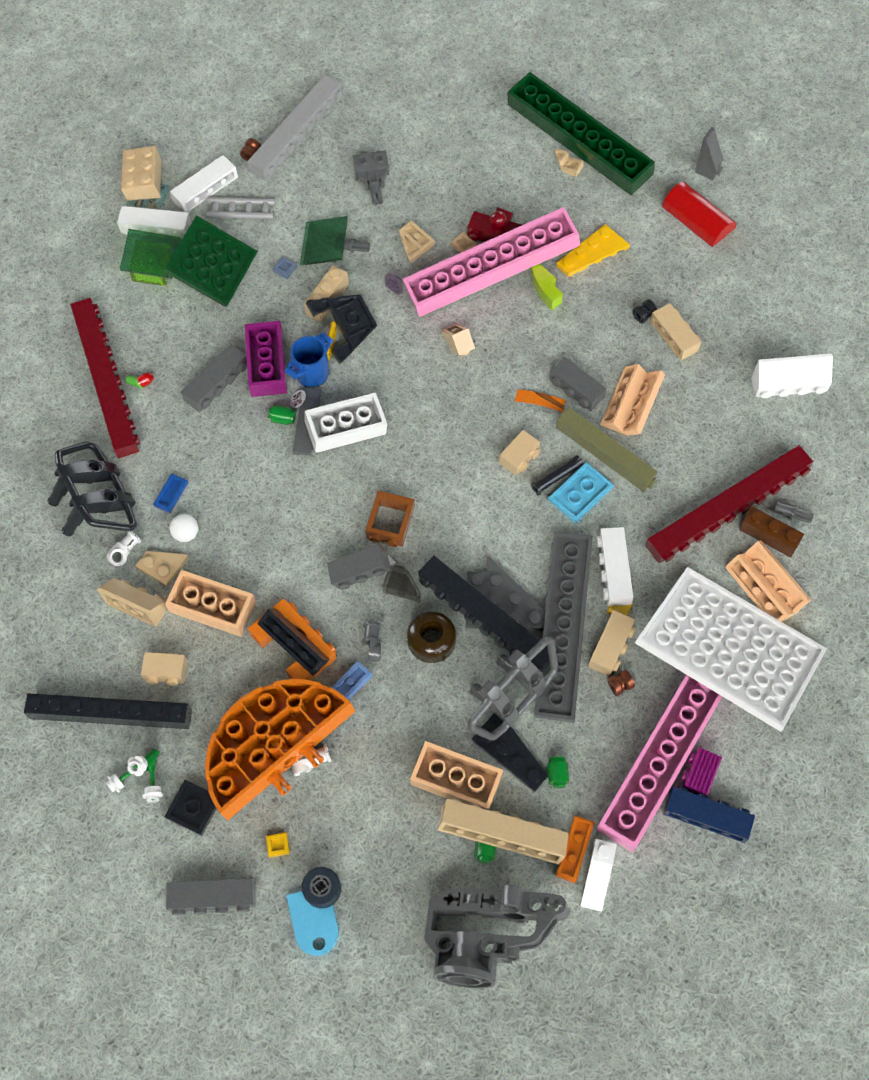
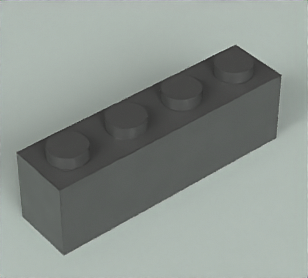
(215, 378)
(211, 895)

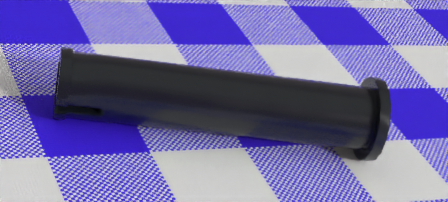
(556, 475)

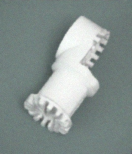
(123, 547)
(305, 765)

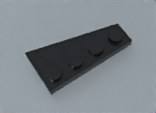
(512, 754)

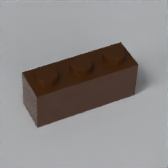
(771, 531)

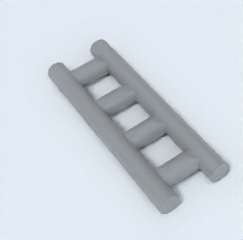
(248, 214)

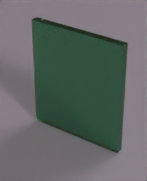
(324, 241)
(148, 252)

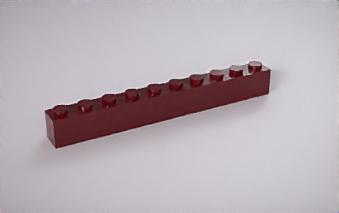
(104, 378)
(729, 504)

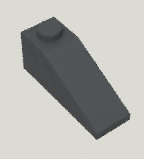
(710, 156)

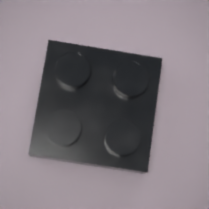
(191, 808)

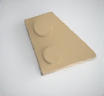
(415, 241)
(161, 565)

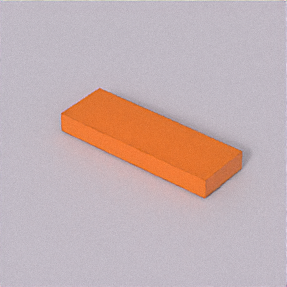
(576, 847)

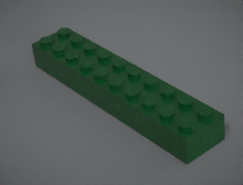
(581, 133)

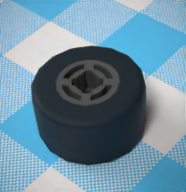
(318, 894)

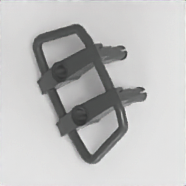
(522, 669)

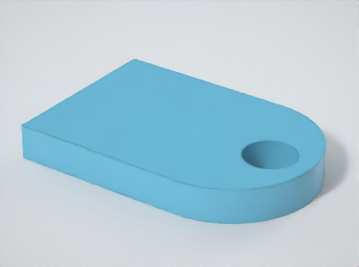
(311, 924)

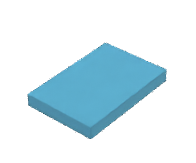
(580, 492)

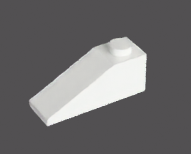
(598, 875)

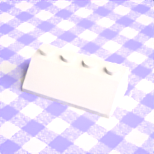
(792, 375)

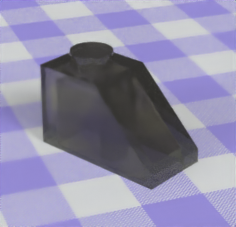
(401, 584)

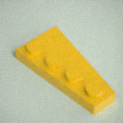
(592, 250)

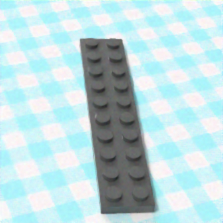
(565, 623)

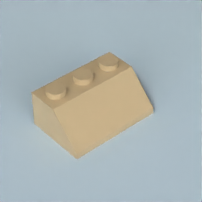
(133, 601)

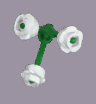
(137, 766)

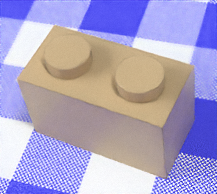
(520, 452)
(164, 668)

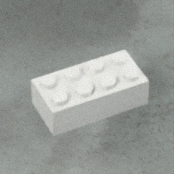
(345, 422)

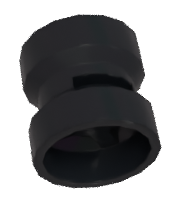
(643, 312)

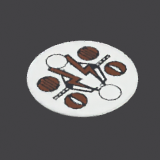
(297, 399)

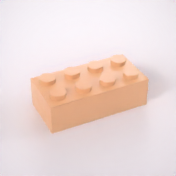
(211, 603)
(456, 776)

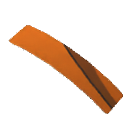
(540, 399)

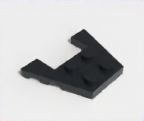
(351, 317)

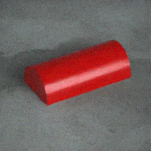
(698, 214)

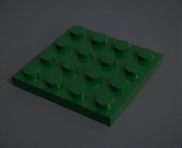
(210, 261)

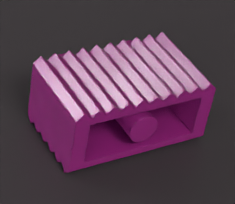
(701, 772)

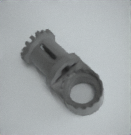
(371, 639)

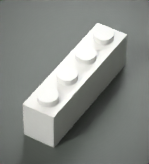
(204, 184)
(154, 221)
(615, 567)

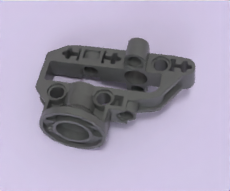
(465, 960)

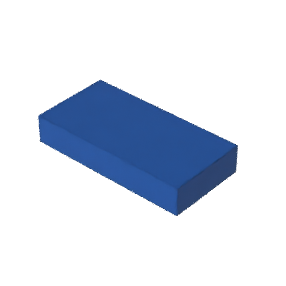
(170, 493)

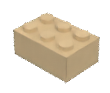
(141, 173)

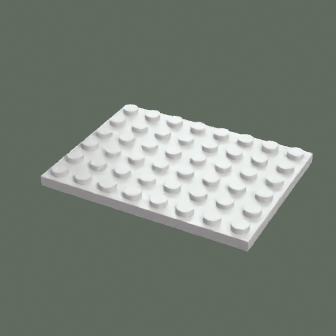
(732, 648)

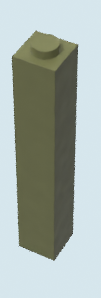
(607, 449)

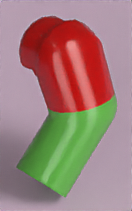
(141, 381)

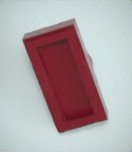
(498, 223)

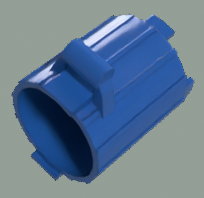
(310, 360)

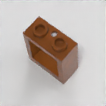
(395, 502)

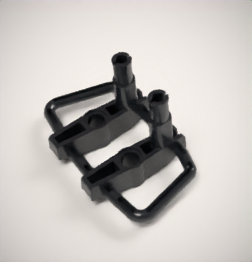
(92, 502)

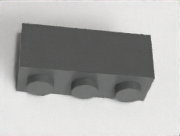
(577, 384)
(359, 566)

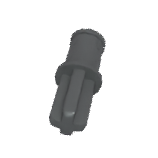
(353, 245)
(793, 512)

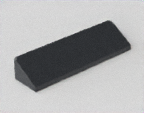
(293, 641)

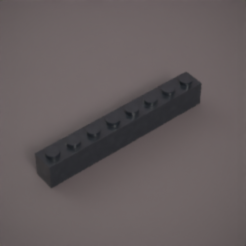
(480, 611)
(108, 711)

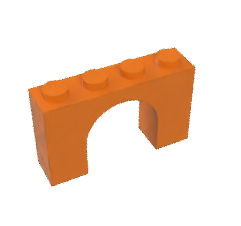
(289, 611)

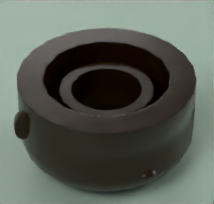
(434, 651)

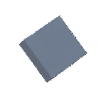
(284, 267)

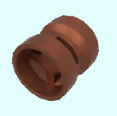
(250, 148)
(621, 683)

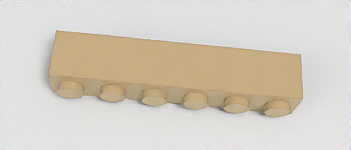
(503, 831)

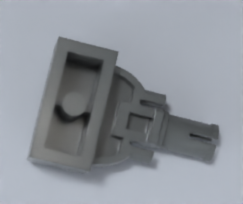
(371, 170)

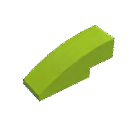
(545, 286)

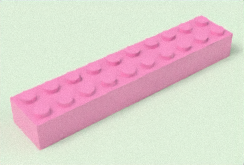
(491, 261)
(659, 764)

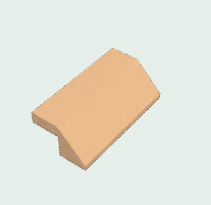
(632, 400)
(767, 582)

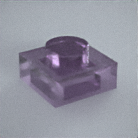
(394, 283)

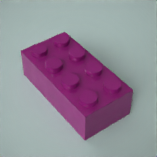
(265, 358)

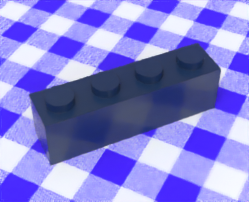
(709, 814)

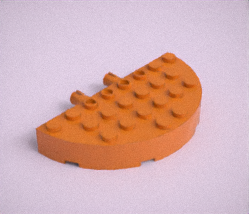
(267, 736)

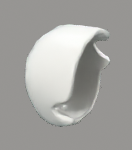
(184, 528)

